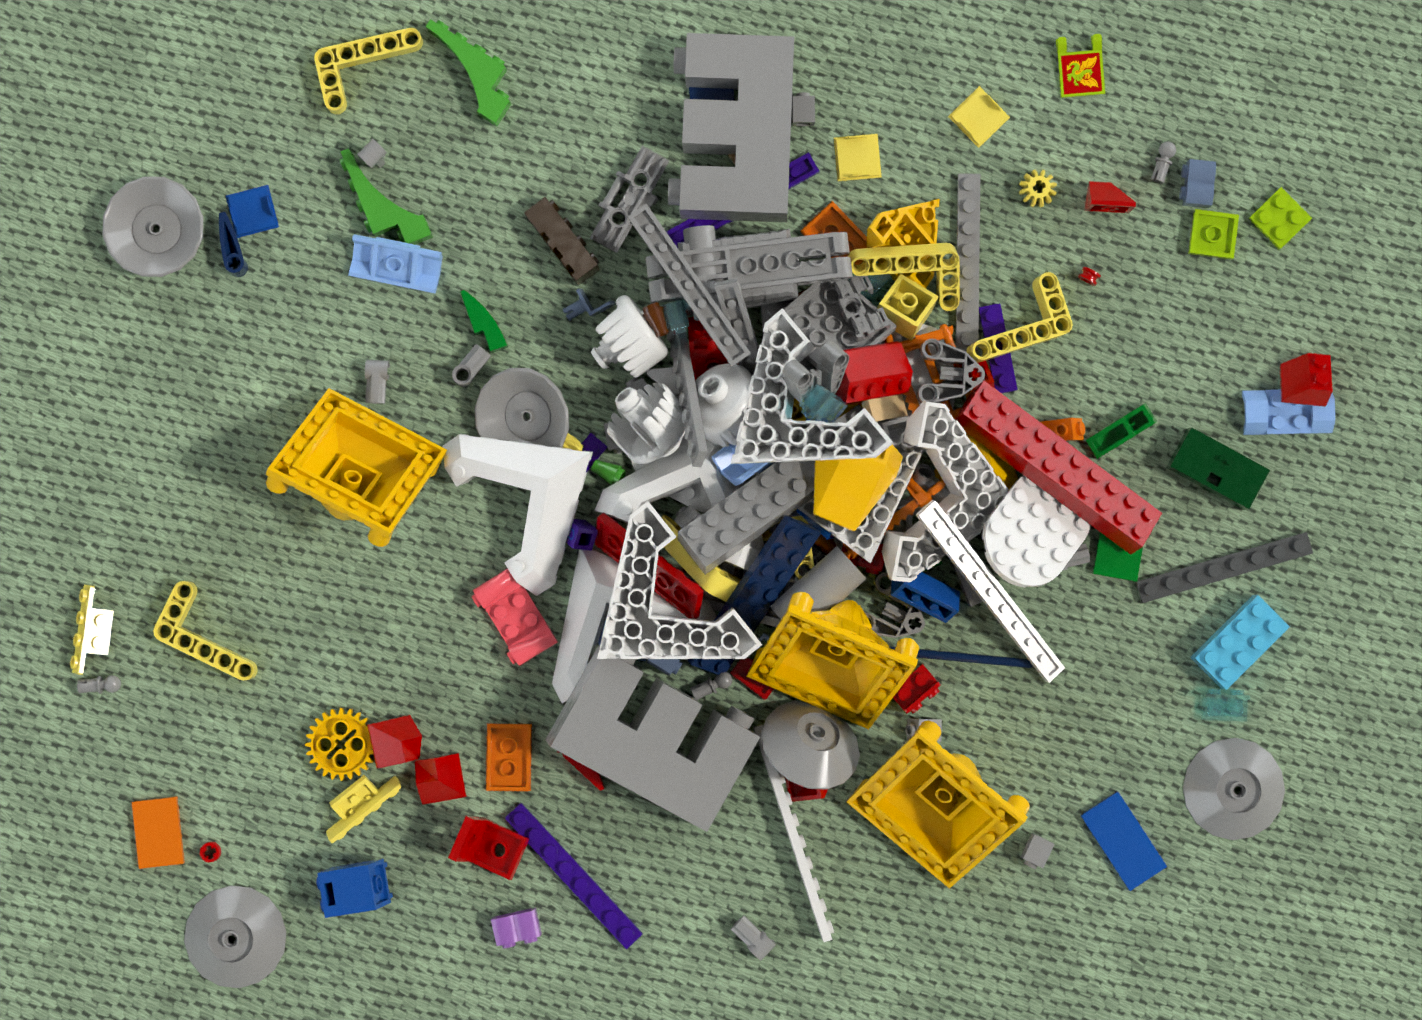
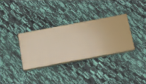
(886, 407)

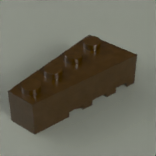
(562, 241)

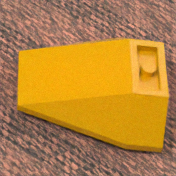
(851, 487)

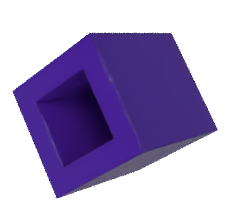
(582, 535)

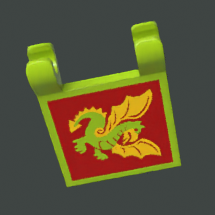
(1081, 71)

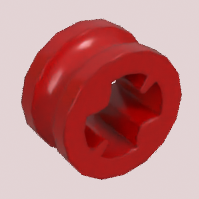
(1089, 276)
(204, 848)

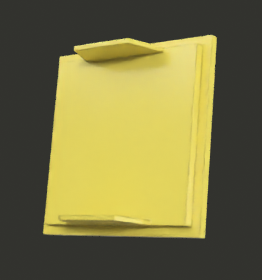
(979, 117)
(857, 157)

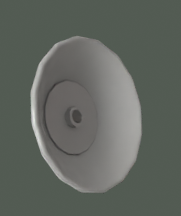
(134, 214)
(509, 396)
(802, 756)
(1211, 786)
(257, 931)

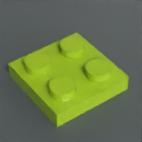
(1280, 218)
(1213, 234)

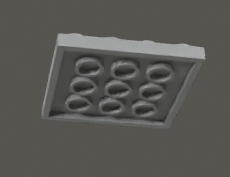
(822, 321)

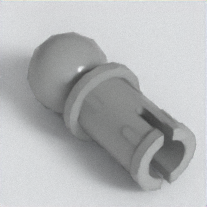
(1166, 151)
(110, 684)
(709, 686)

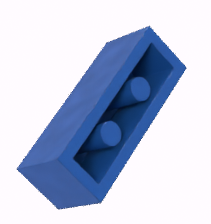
(928, 596)

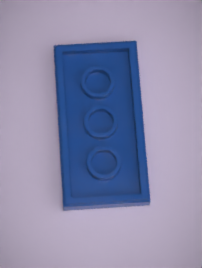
(1123, 841)

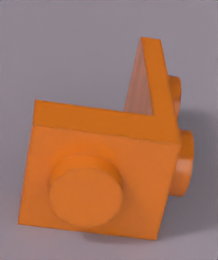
(1068, 428)

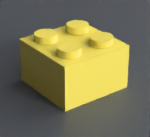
(908, 306)

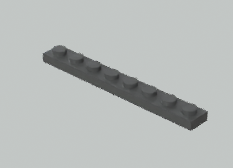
(1224, 567)

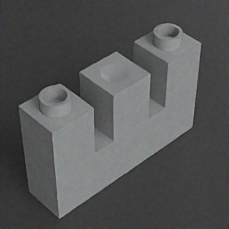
(751, 128)
(645, 751)

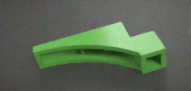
(482, 70)
(380, 212)

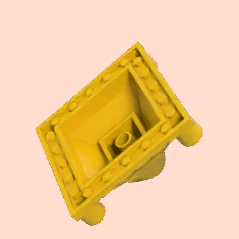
(356, 464)
(834, 660)
(937, 806)

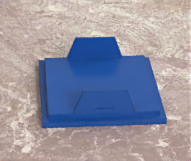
(252, 211)

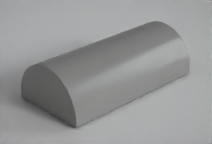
(826, 583)

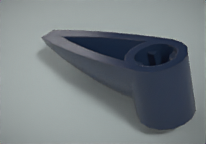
(230, 247)

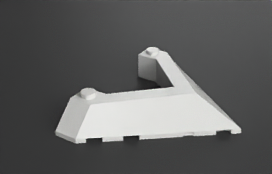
(767, 426)
(670, 476)
(969, 478)
(555, 483)
(872, 529)
(586, 614)
(637, 633)

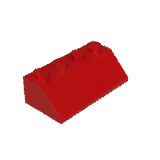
(875, 372)

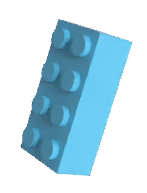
(1239, 642)

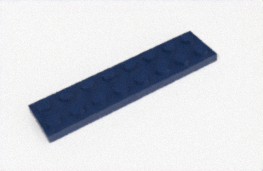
(765, 579)

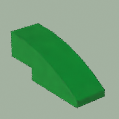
(484, 323)
(1121, 430)

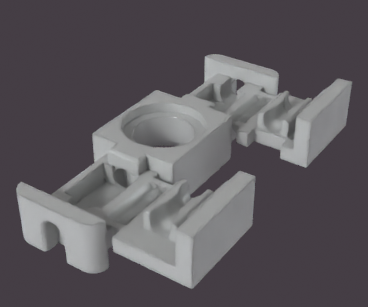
(861, 322)

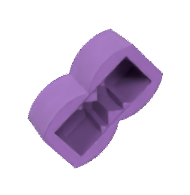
(516, 927)

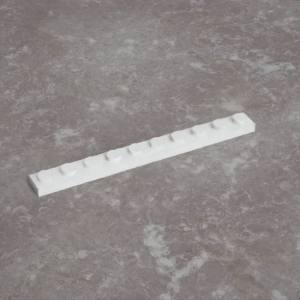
(990, 590)
(798, 843)

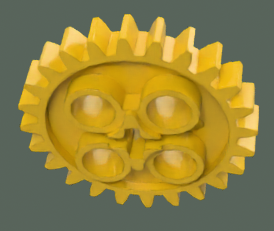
(327, 729)

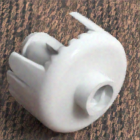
(628, 338)
(722, 399)
(649, 423)

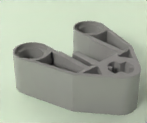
(949, 354)
(829, 372)
(887, 629)

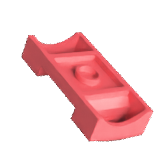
(515, 617)

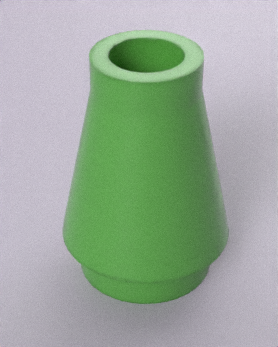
(609, 472)

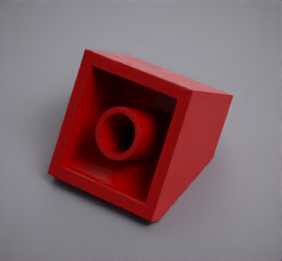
(1306, 380)

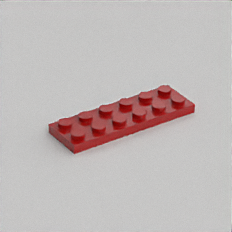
(669, 581)

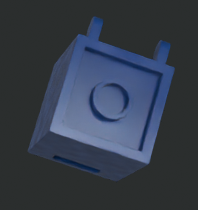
(353, 888)

